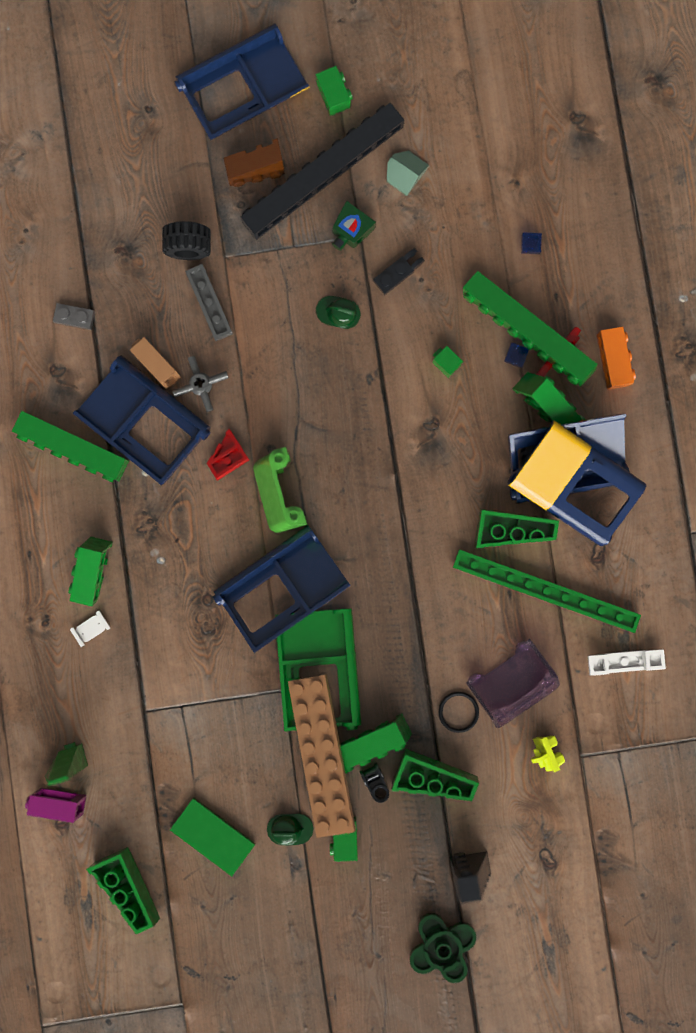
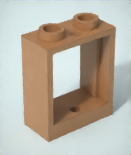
(155, 363)

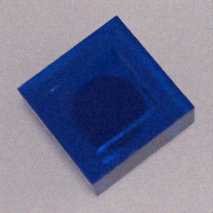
(531, 243)
(516, 355)

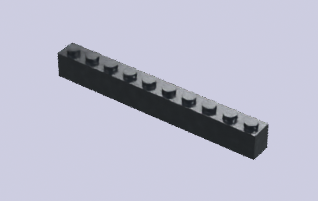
(322, 171)

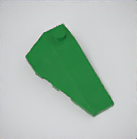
(66, 764)

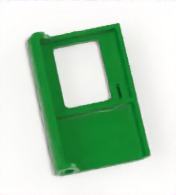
(321, 640)

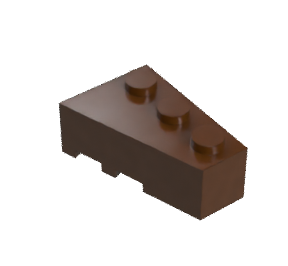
(255, 165)

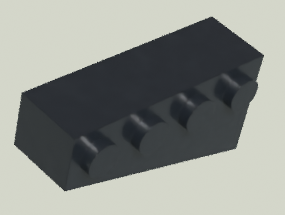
(470, 875)

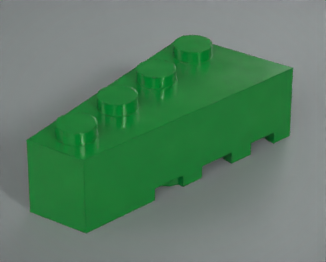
(547, 399)
(507, 528)
(375, 743)
(431, 777)
(126, 889)

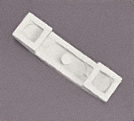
(626, 661)

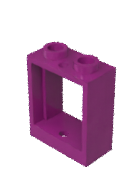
(56, 805)

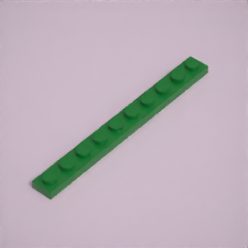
(546, 591)

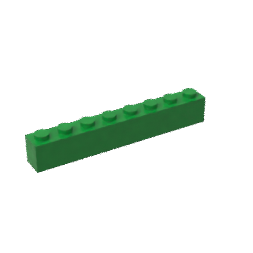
(529, 328)

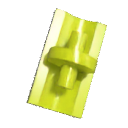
(545, 755)

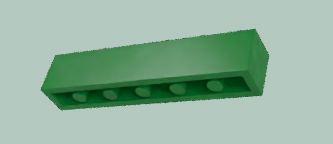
(66, 444)

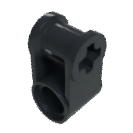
(374, 782)

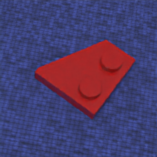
(227, 456)

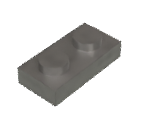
(74, 316)

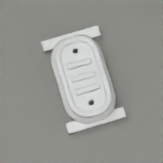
(90, 628)

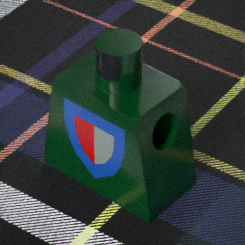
(351, 227)

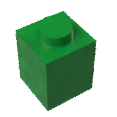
(446, 361)

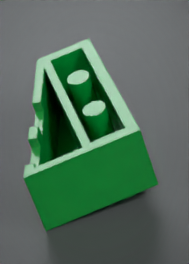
(89, 571)

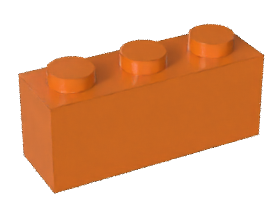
(616, 358)

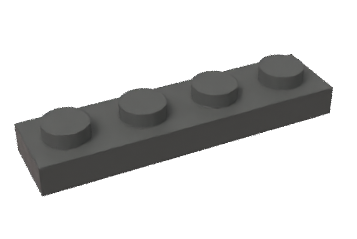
(209, 302)

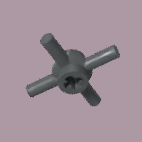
(197, 376)

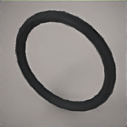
(475, 706)

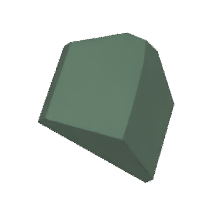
(405, 170)

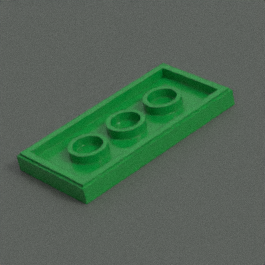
(212, 837)

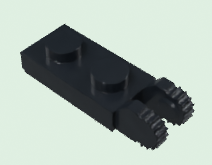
(397, 272)

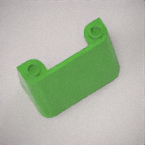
(277, 515)

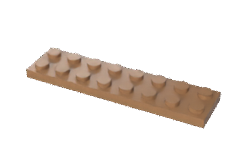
(321, 756)

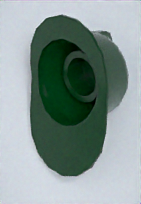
(338, 312)
(290, 829)

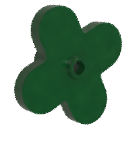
(449, 960)

